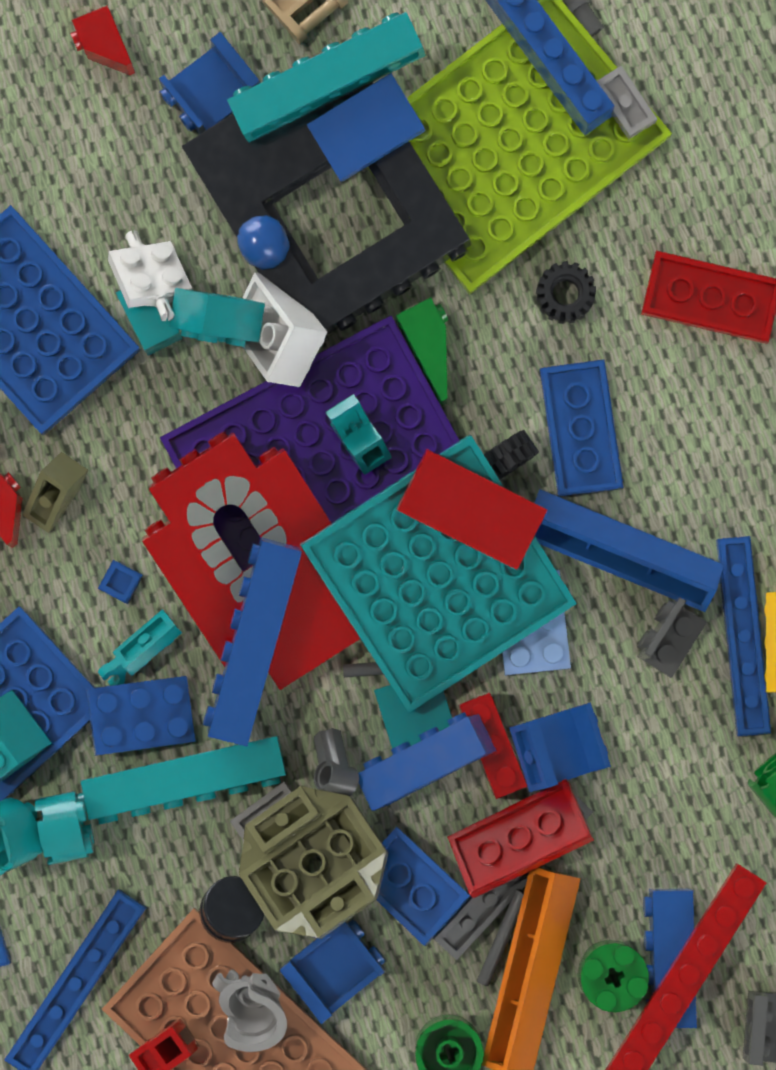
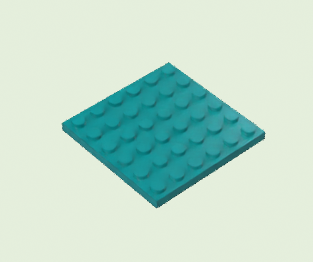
(426, 599)

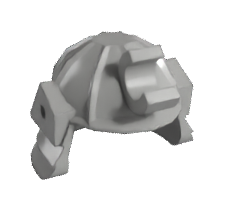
(252, 1010)

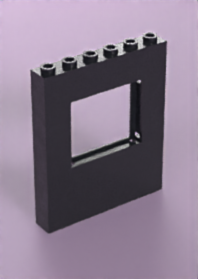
(276, 164)

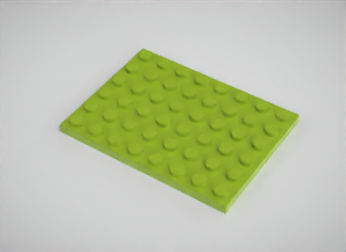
(512, 151)

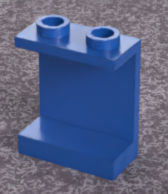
(206, 85)
(560, 747)

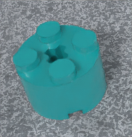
(63, 827)
(17, 834)

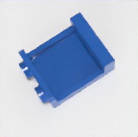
(333, 969)

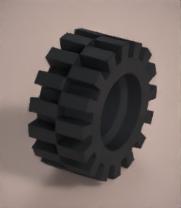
(572, 274)
(511, 454)

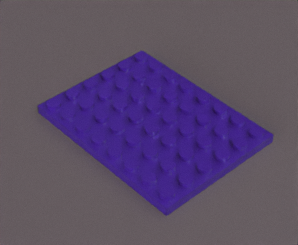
(392, 393)

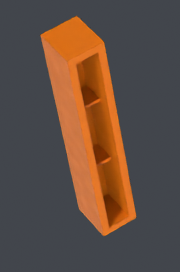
(531, 970)

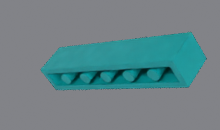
(326, 76)
(183, 778)

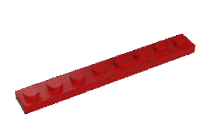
(688, 971)

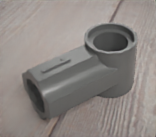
(333, 769)

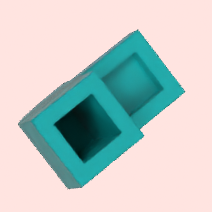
(358, 434)

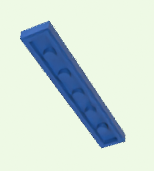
(743, 636)
(76, 982)

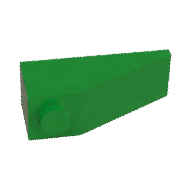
(426, 336)

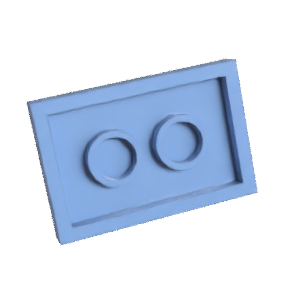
(541, 650)

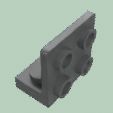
(672, 638)
(760, 1028)

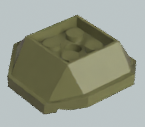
(278, 857)

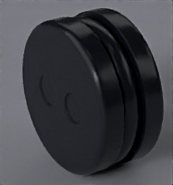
(230, 910)

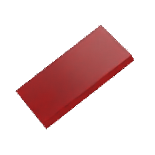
(711, 297)
(471, 509)
(520, 838)

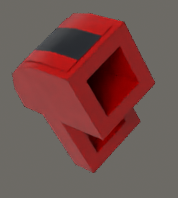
(166, 1048)

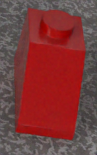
(101, 40)
(10, 509)

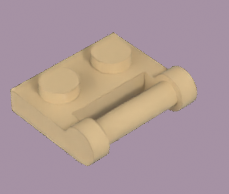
(287, 9)

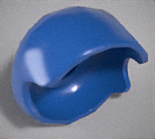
(263, 242)

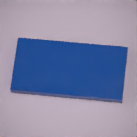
(581, 428)

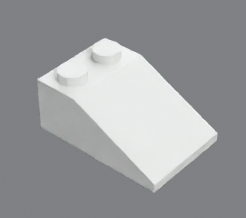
(287, 336)

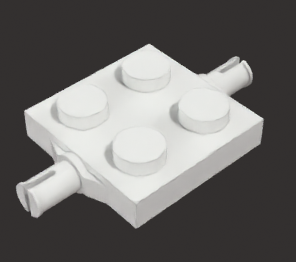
(148, 274)

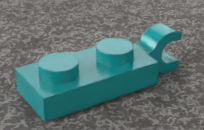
(140, 648)

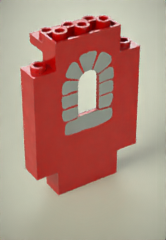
(207, 573)

